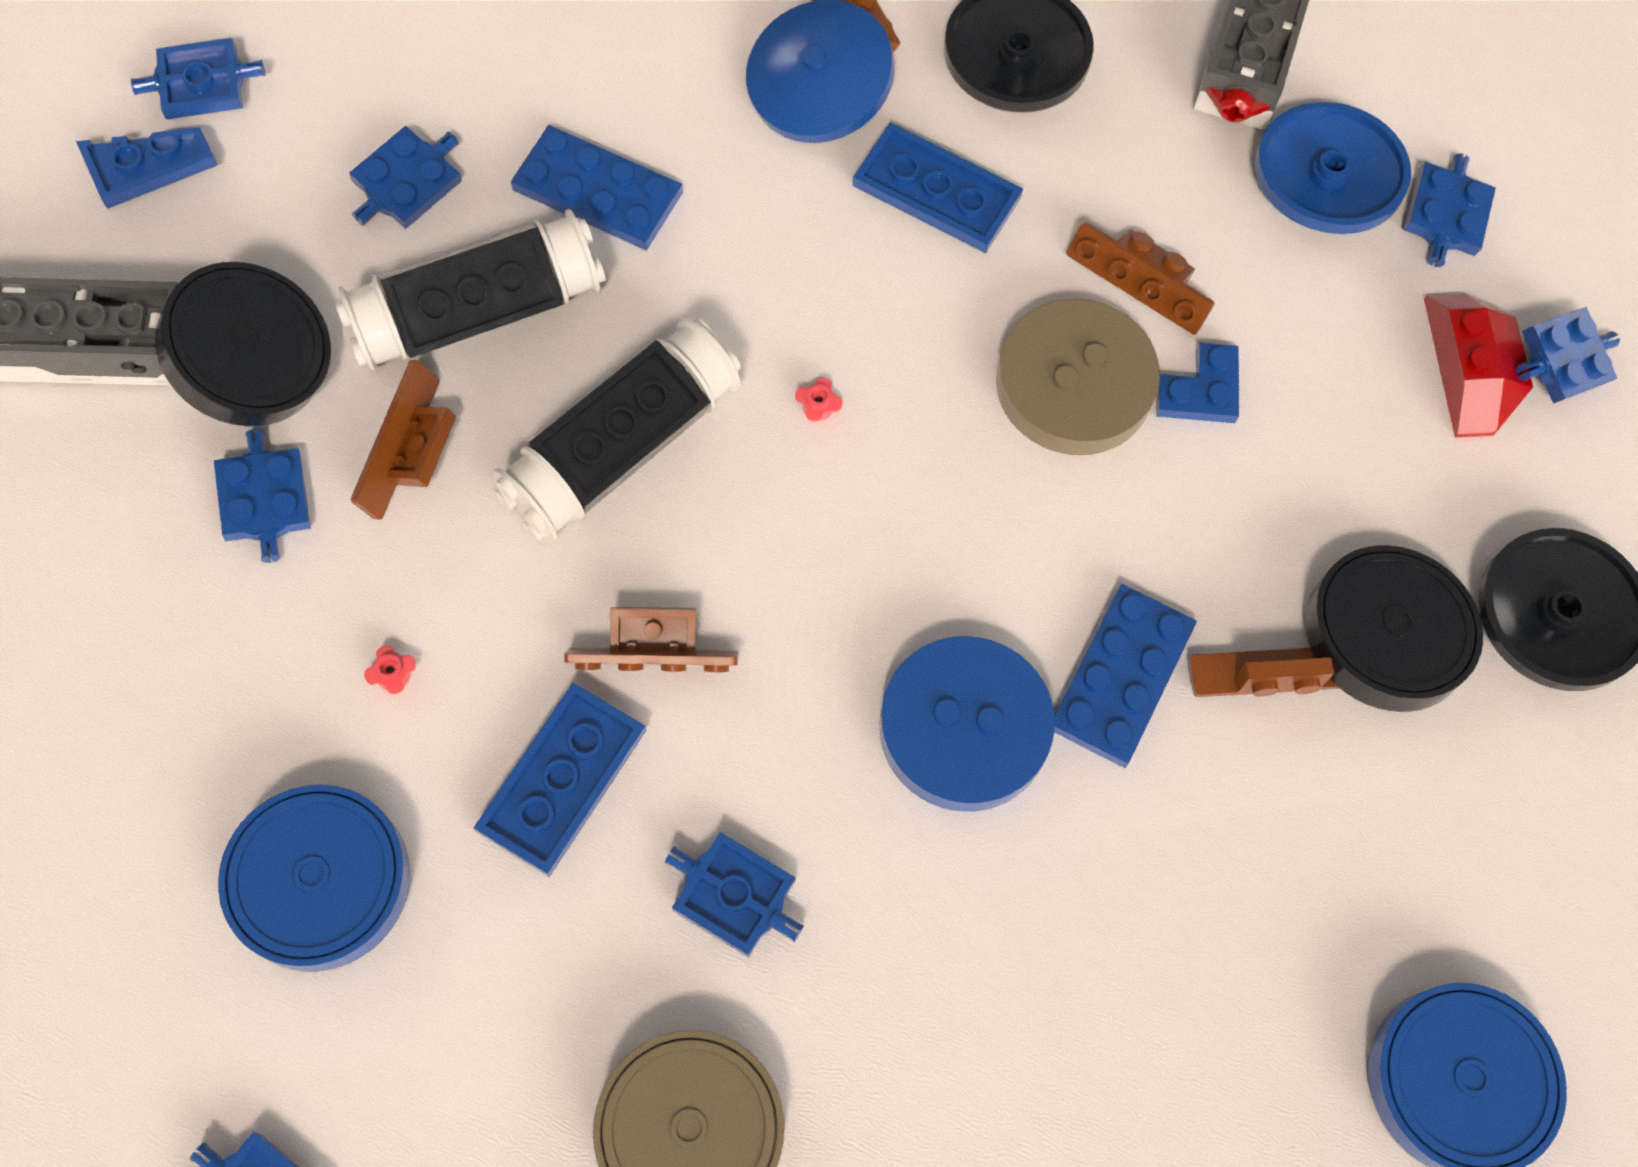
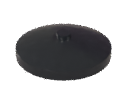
(1018, 52)
(1562, 609)

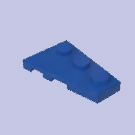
(138, 166)

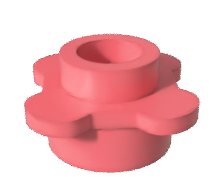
(818, 410)
(394, 681)

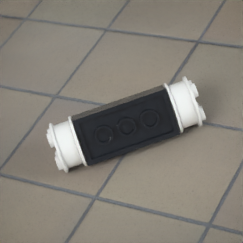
(470, 290)
(617, 429)

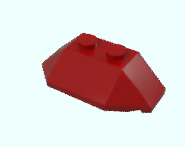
(1477, 362)

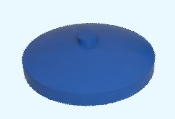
(820, 71)
(1332, 167)

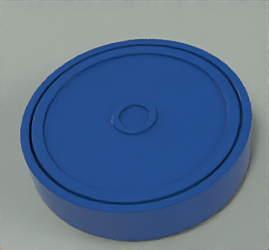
(966, 723)
(314, 878)
(1467, 1078)

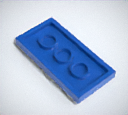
(597, 187)
(937, 187)
(1123, 675)
(560, 779)

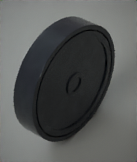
(242, 344)
(1394, 628)

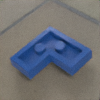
(1209, 395)

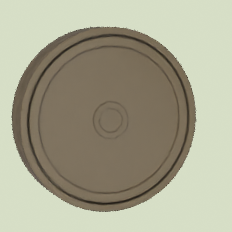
(1077, 376)
(689, 1105)

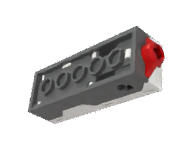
(1251, 60)
(81, 330)

